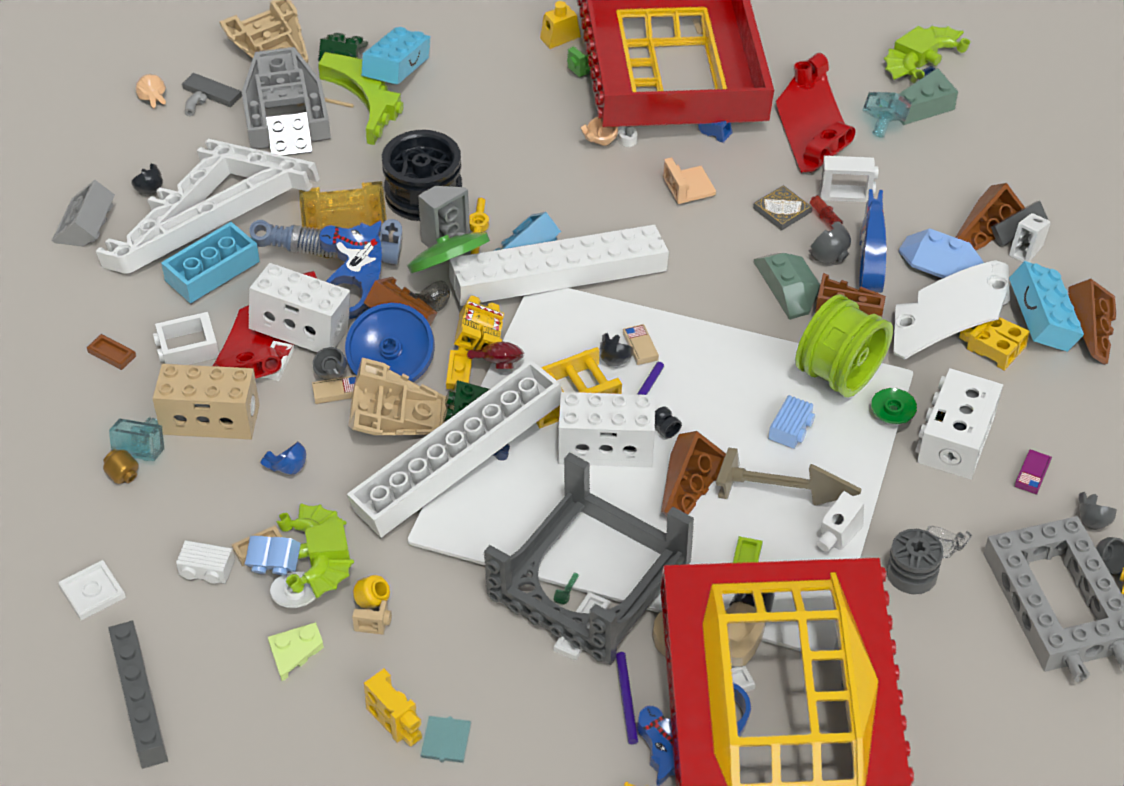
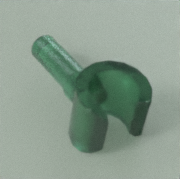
(563, 596)

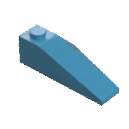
(533, 230)

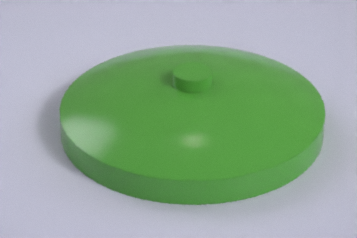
(446, 249)

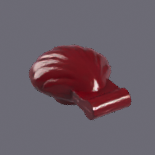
(500, 353)

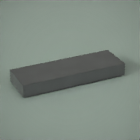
(214, 90)
(1006, 229)

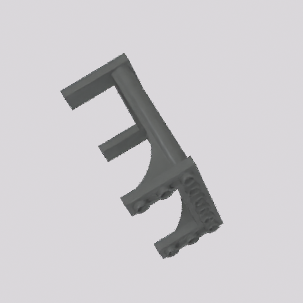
(606, 627)

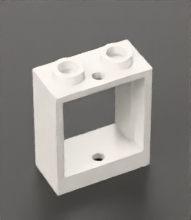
(847, 166)
(190, 353)

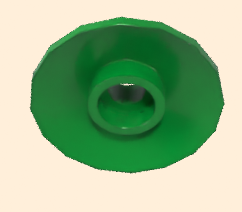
(894, 405)

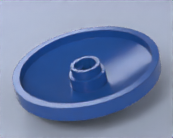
(391, 336)

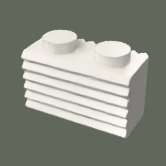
(205, 562)

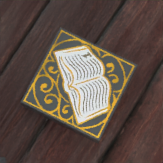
(782, 207)

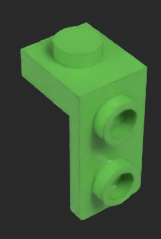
(577, 62)

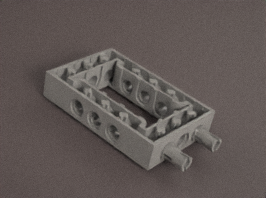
(1053, 646)

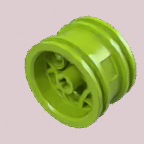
(843, 345)

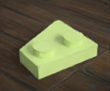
(295, 647)

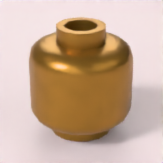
(120, 466)

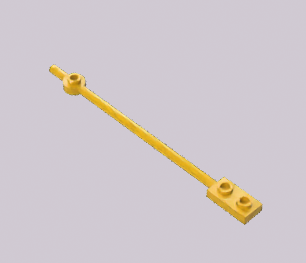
(459, 363)

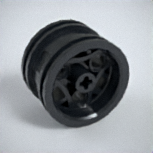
(416, 164)

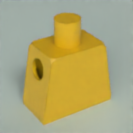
(559, 26)

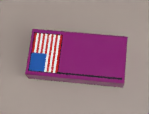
(1033, 471)

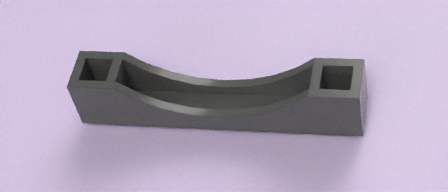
(137, 695)

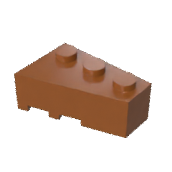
(387, 291)
(867, 300)

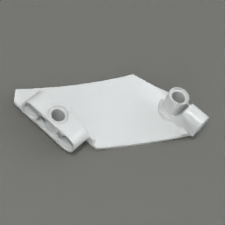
(951, 307)

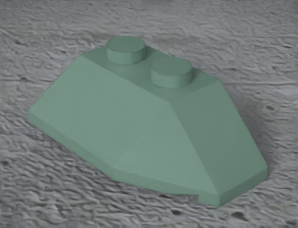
(790, 282)

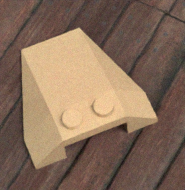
(268, 30)
(393, 404)

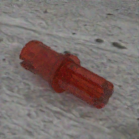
(825, 212)

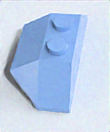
(938, 253)

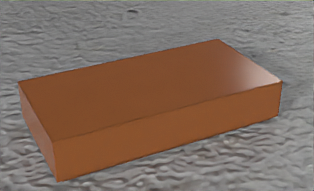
(111, 351)

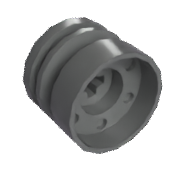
(914, 561)

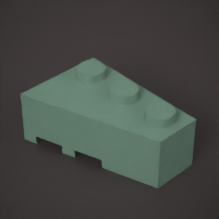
(930, 97)

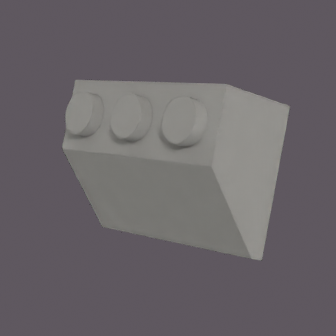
(443, 212)
(84, 216)

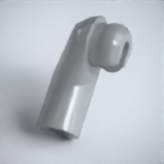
(192, 101)

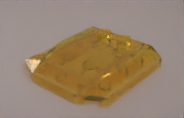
(343, 207)

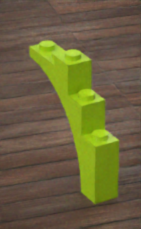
(380, 102)

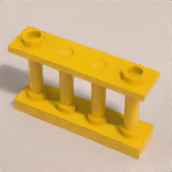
(570, 367)

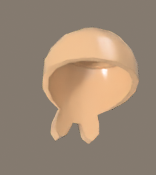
(151, 88)
(596, 133)

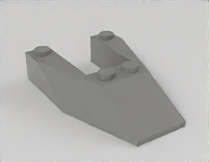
(282, 79)

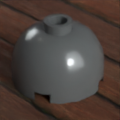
(832, 244)

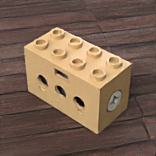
(206, 401)

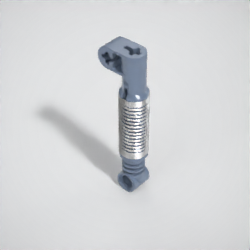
(308, 239)

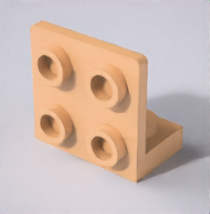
(687, 183)

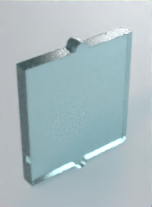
(446, 739)

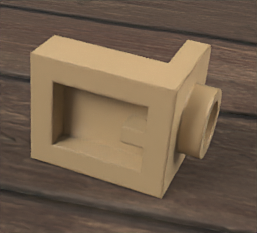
(372, 621)

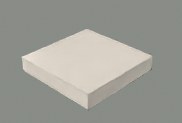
(91, 590)

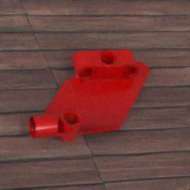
(812, 115)
(252, 348)

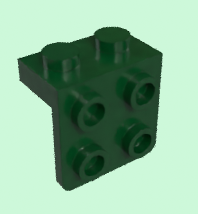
(341, 45)
(460, 397)

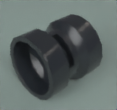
(668, 424)

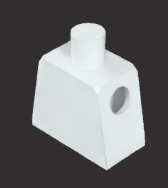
(1030, 230)
(841, 522)

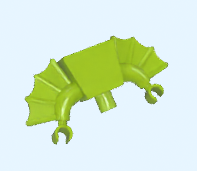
(921, 47)
(324, 546)

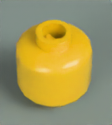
(371, 591)

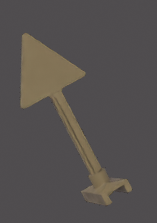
(823, 485)

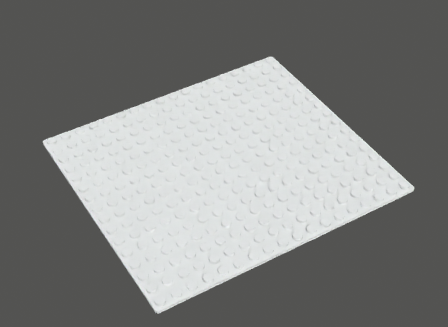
(716, 384)

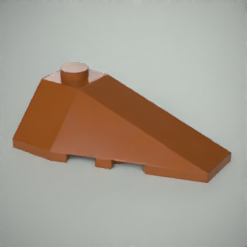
(990, 209)
(1095, 311)
(691, 470)

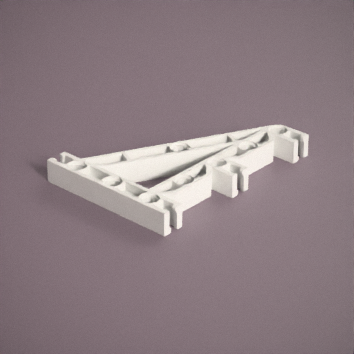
(186, 214)

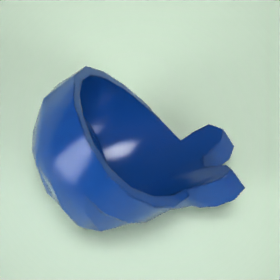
(287, 462)

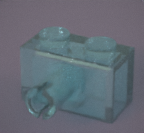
(885, 108)
(140, 439)

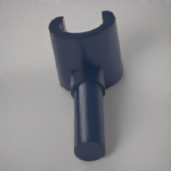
(503, 453)

